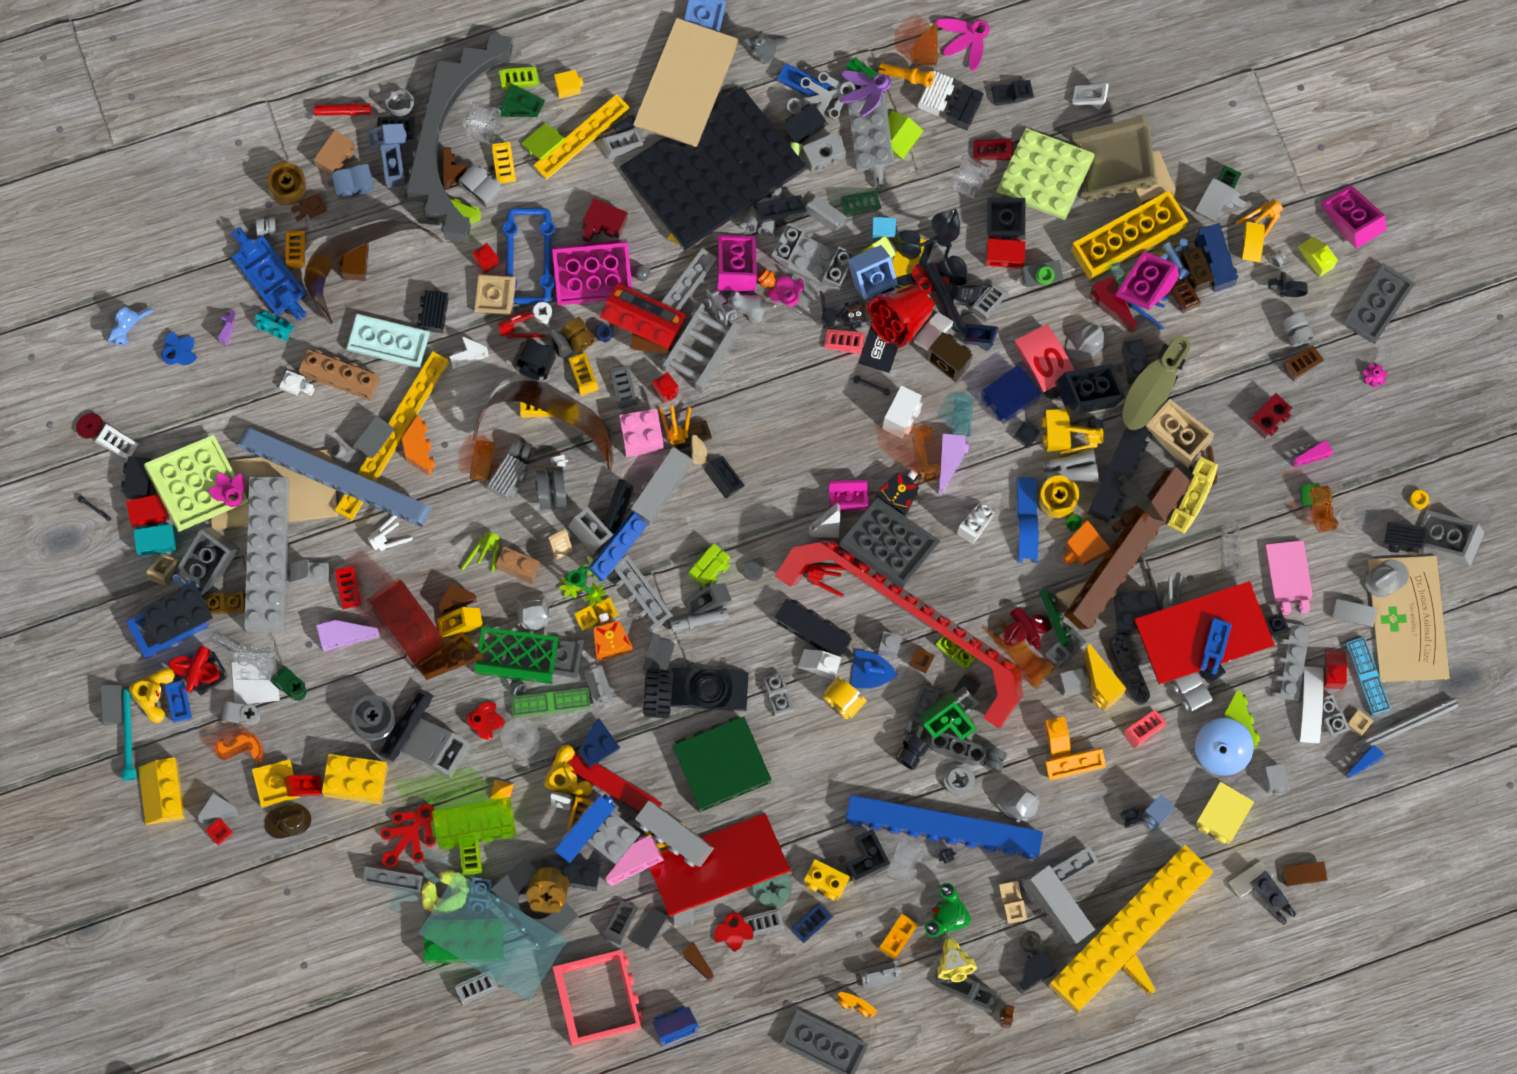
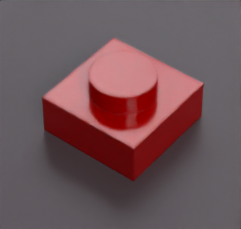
(219, 831)

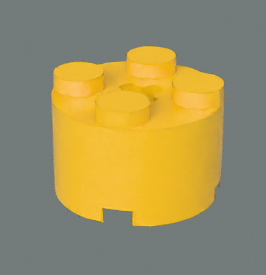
(1064, 488)
(843, 697)

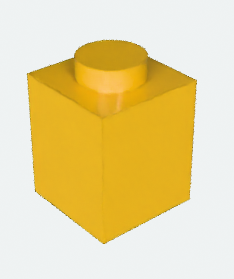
(568, 83)

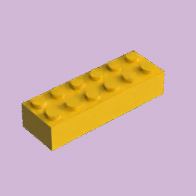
(1129, 235)

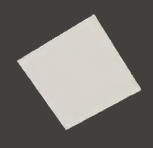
(254, 690)

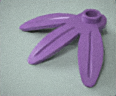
(874, 89)

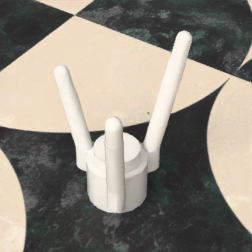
(378, 539)

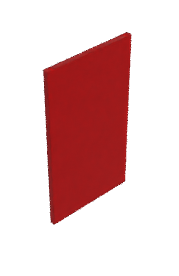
(1178, 634)
(740, 858)

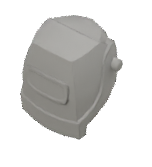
(532, 610)
(1017, 802)

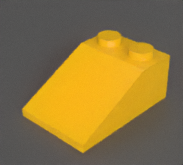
(1103, 683)

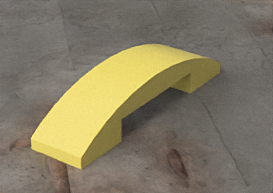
(1195, 496)

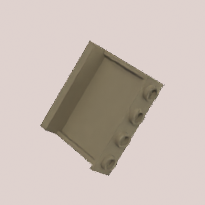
(1121, 158)

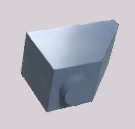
(386, 135)

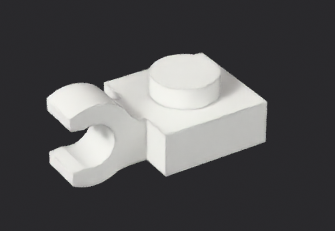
(295, 383)

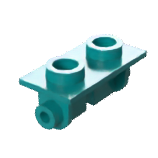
(266, 322)

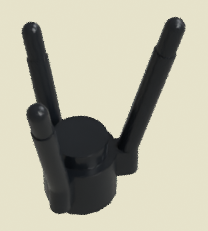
(829, 316)

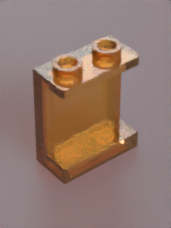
(926, 472)

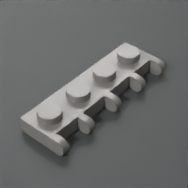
(642, 592)
(1293, 663)

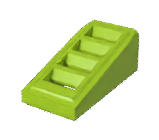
(518, 72)
(471, 870)

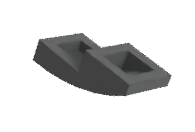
(1059, 654)

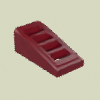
(1000, 155)

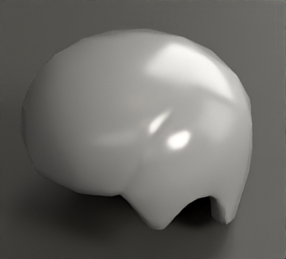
(399, 102)

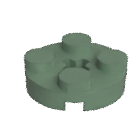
(777, 898)

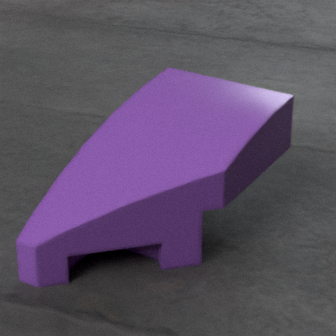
(229, 322)

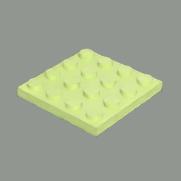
(1045, 173)
(185, 480)

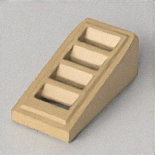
(698, 451)
(560, 544)

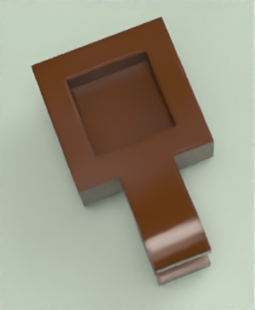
(1125, 517)

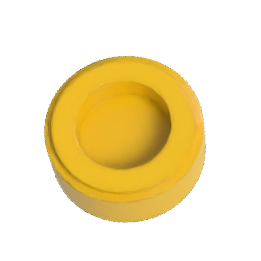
(1419, 499)

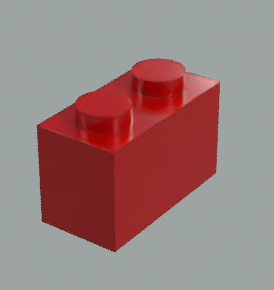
(1005, 253)
(147, 511)

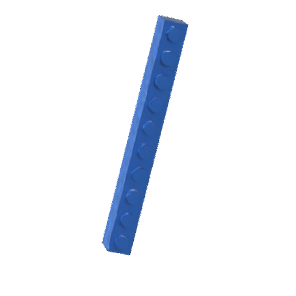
(944, 826)

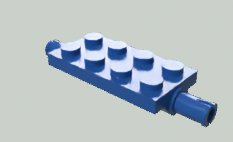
(268, 275)

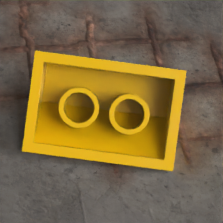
(161, 791)

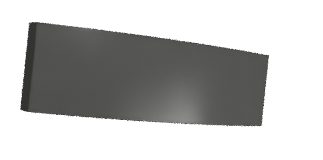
(970, 992)

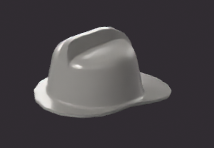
(1086, 342)
(1387, 578)

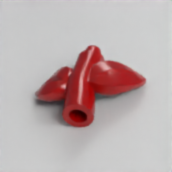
(195, 668)

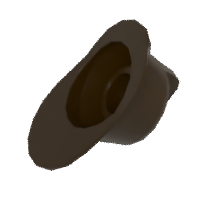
(287, 821)

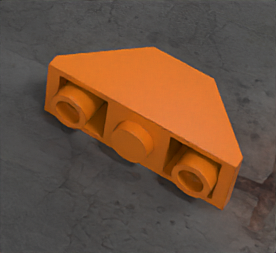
(417, 447)

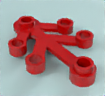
(410, 833)

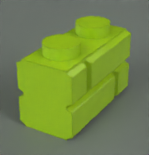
(709, 566)

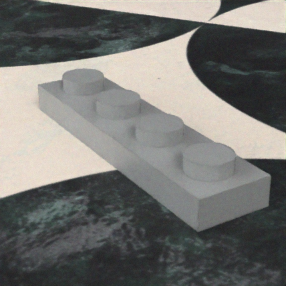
(690, 280)
(1071, 868)

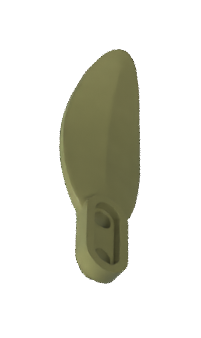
(1153, 386)

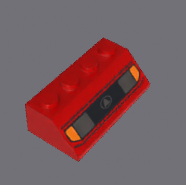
(643, 316)

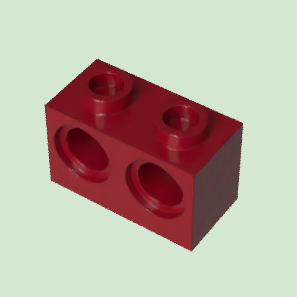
(1268, 414)

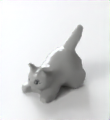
(752, 306)

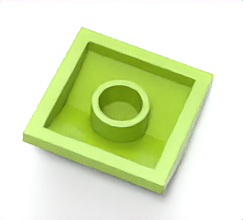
(903, 133)

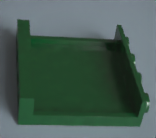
(721, 763)

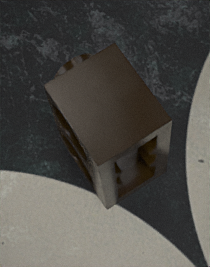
(1199, 270)

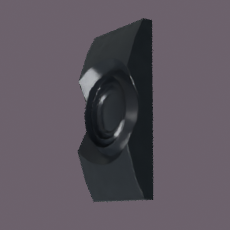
(709, 689)

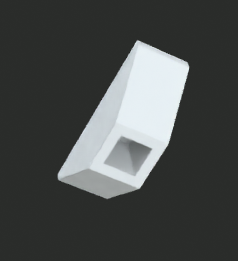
(975, 523)

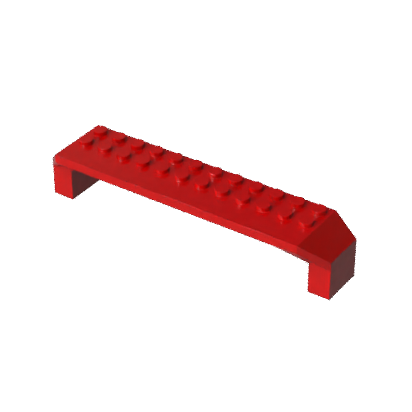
(1005, 672)

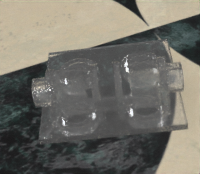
(253, 664)

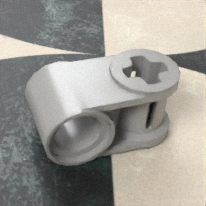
(236, 714)

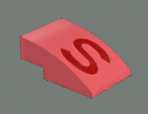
(1043, 356)

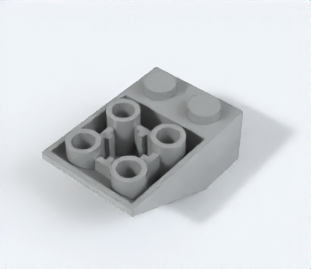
(436, 748)

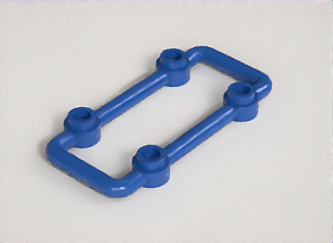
(547, 229)

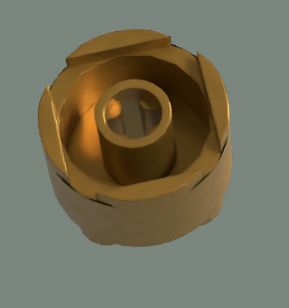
(296, 186)
(547, 890)

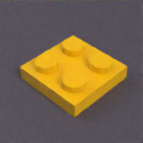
(271, 783)

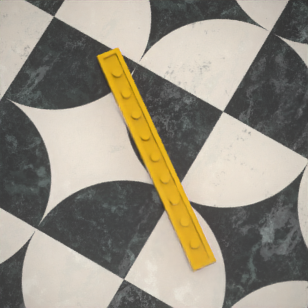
(400, 421)

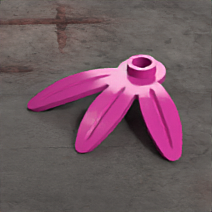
(971, 36)

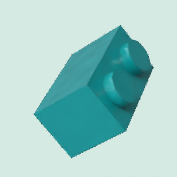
(155, 539)

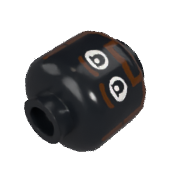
(854, 315)

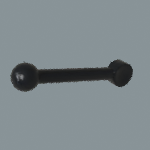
(857, 379)
(81, 499)

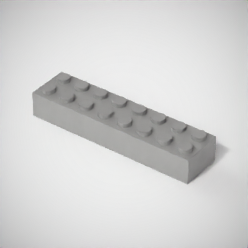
(267, 554)

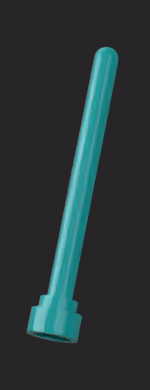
(128, 772)

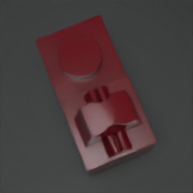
(603, 218)

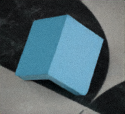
(883, 227)

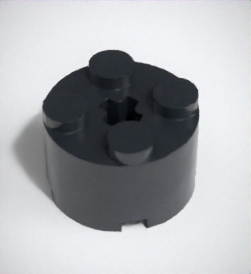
(534, 359)

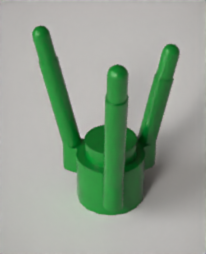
(858, 66)

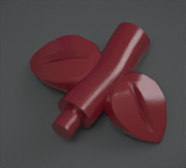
(1026, 628)

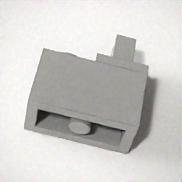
(1216, 198)

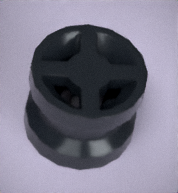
(1131, 817)

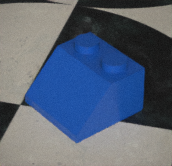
(675, 1026)

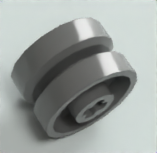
(550, 487)
(370, 707)

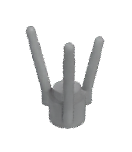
(1168, 600)

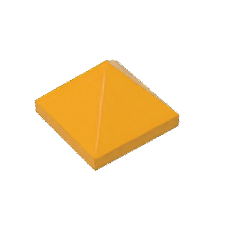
(501, 790)

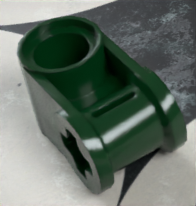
(287, 681)

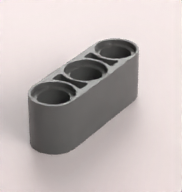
(964, 756)

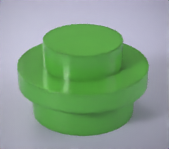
(1045, 275)

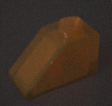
(926, 48)

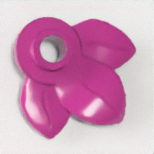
(786, 290)
(226, 487)

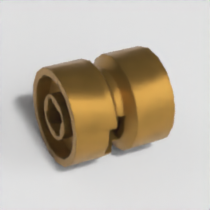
(577, 333)

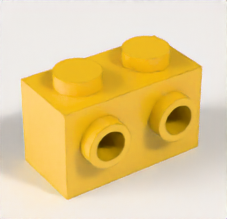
(826, 880)

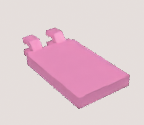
(1289, 575)

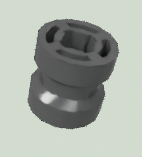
(517, 451)
(995, 760)

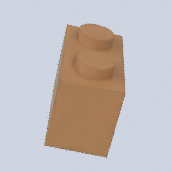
(334, 153)
(518, 565)

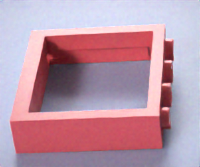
(627, 980)

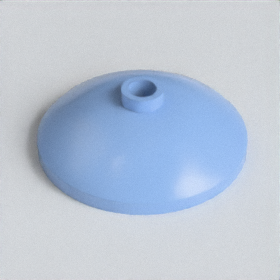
(1225, 733)

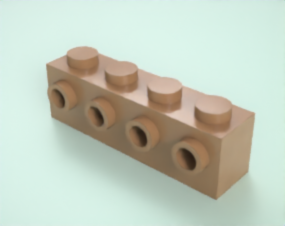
(339, 374)

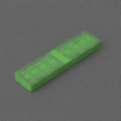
(550, 702)

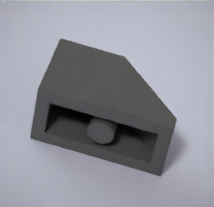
(708, 599)

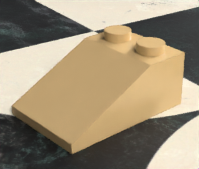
(1180, 433)

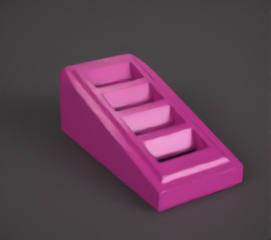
(1318, 452)

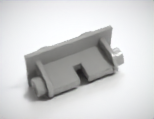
(715, 302)
(598, 685)
(880, 974)

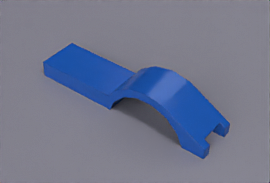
(1027, 519)

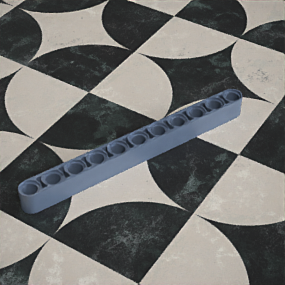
(334, 476)

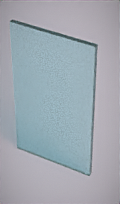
(493, 936)

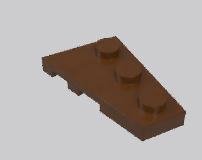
(448, 657)

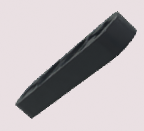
(1127, 670)

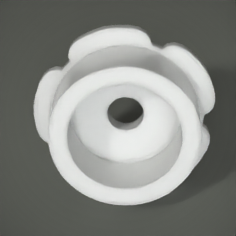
(558, 460)

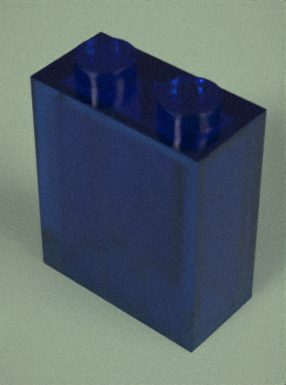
(1010, 394)

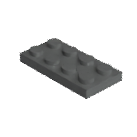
(1379, 303)
(824, 1044)

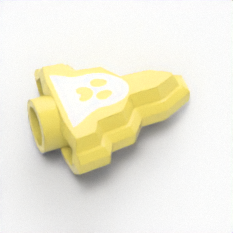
(955, 963)

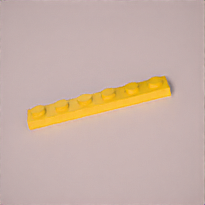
(582, 136)

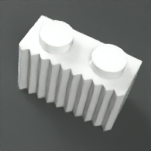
(934, 97)

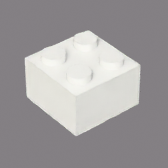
(902, 411)

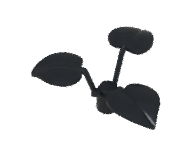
(947, 227)

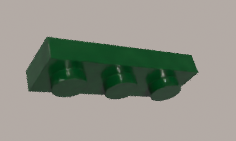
(1056, 617)

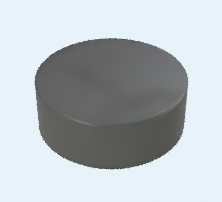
(753, 571)

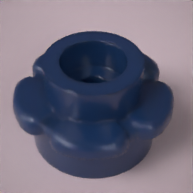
(599, 333)

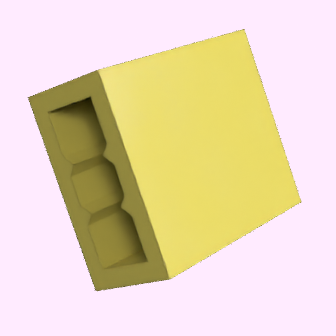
(1224, 813)

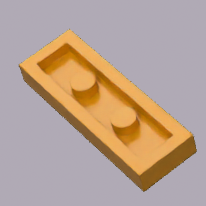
(1075, 763)

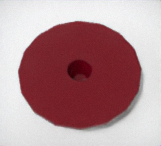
(89, 425)

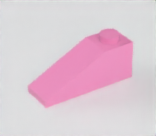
(637, 858)

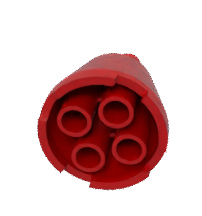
(900, 313)

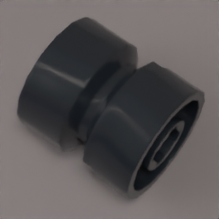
(910, 753)

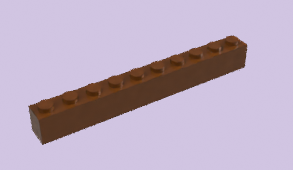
(1126, 550)

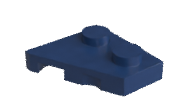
(597, 745)

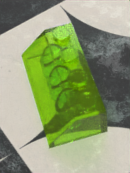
(474, 823)

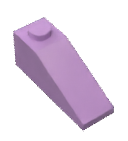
(952, 453)
(339, 633)

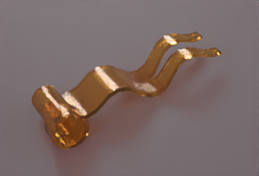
(1025, 659)

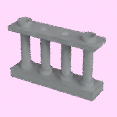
(710, 364)

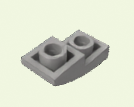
(1354, 613)
(778, 694)
(1332, 717)

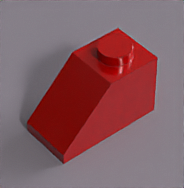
(1335, 669)

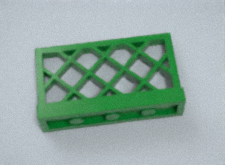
(515, 672)

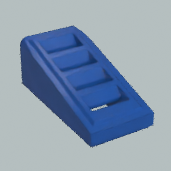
(1370, 757)

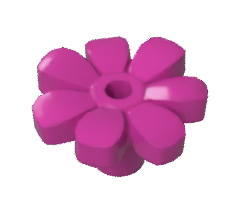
(1375, 375)

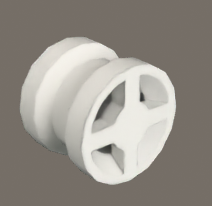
(545, 316)

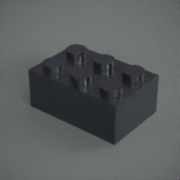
(1089, 389)
(177, 612)

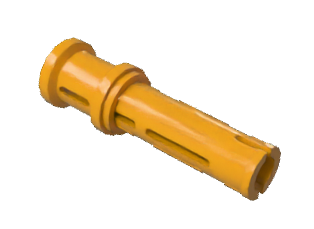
(913, 75)

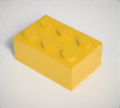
(355, 779)

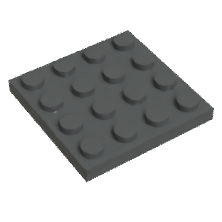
(889, 543)

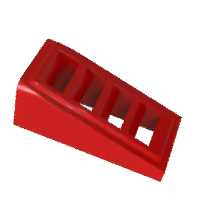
(346, 571)

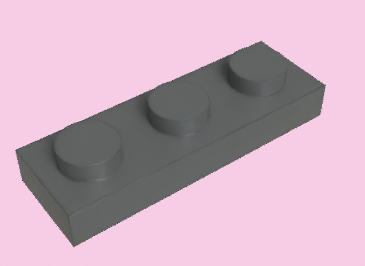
(393, 878)

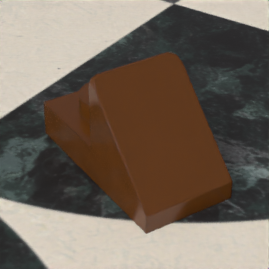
(451, 172)

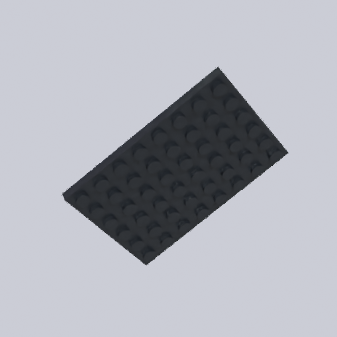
(729, 171)

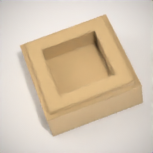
(1359, 722)

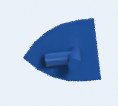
(870, 670)

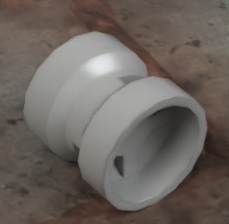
(271, 227)

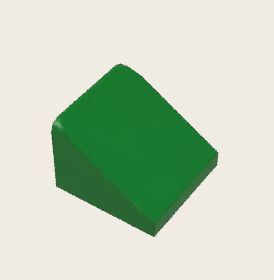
(1305, 493)

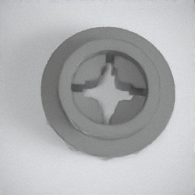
(961, 771)

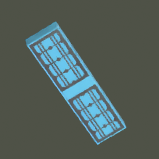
(1368, 676)

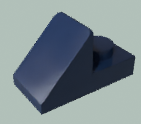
(980, 335)

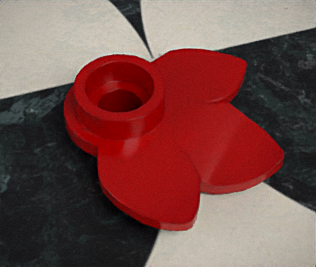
(921, 277)
(488, 720)
(733, 934)

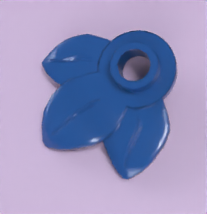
(180, 348)

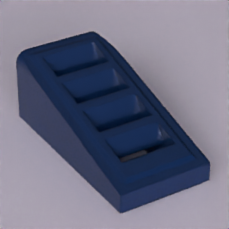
(820, 906)

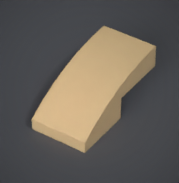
(1012, 901)

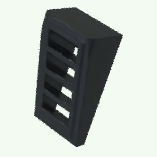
(399, 120)

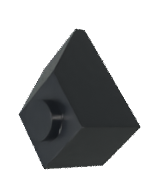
(1036, 970)

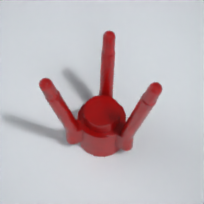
(507, 326)
(817, 573)

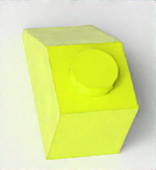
(1318, 255)

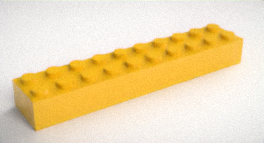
(1130, 929)

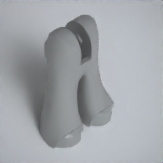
(751, 220)
(1085, 473)

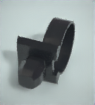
(1288, 289)

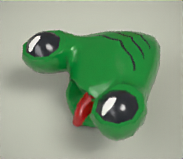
(950, 914)

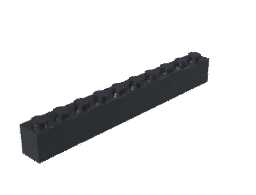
(1122, 463)

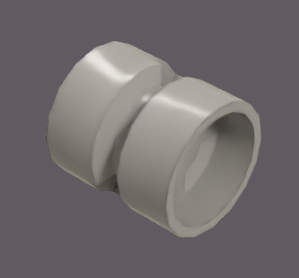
(1298, 329)

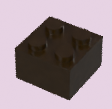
(949, 356)

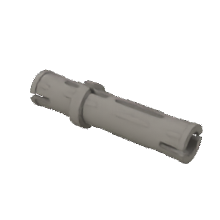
(699, 620)

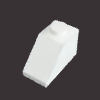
(820, 663)

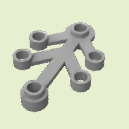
(824, 95)

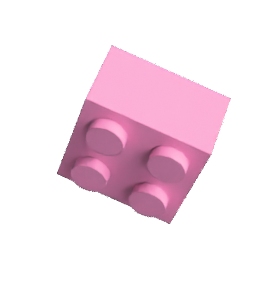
(641, 433)

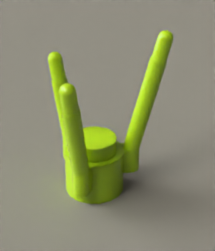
(488, 543)

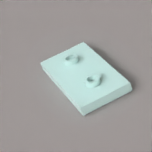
(388, 340)

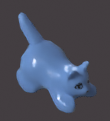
(125, 320)

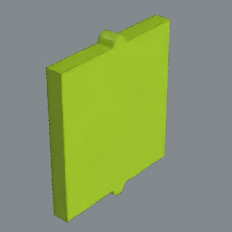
(543, 141)

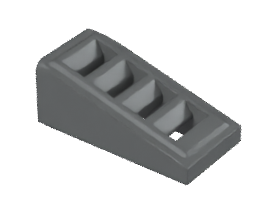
(560, 344)
(621, 371)
(614, 932)

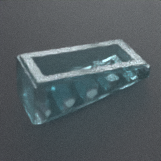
(962, 427)

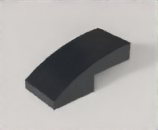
(1012, 93)

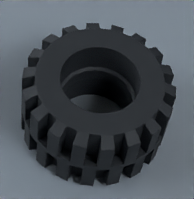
(657, 693)

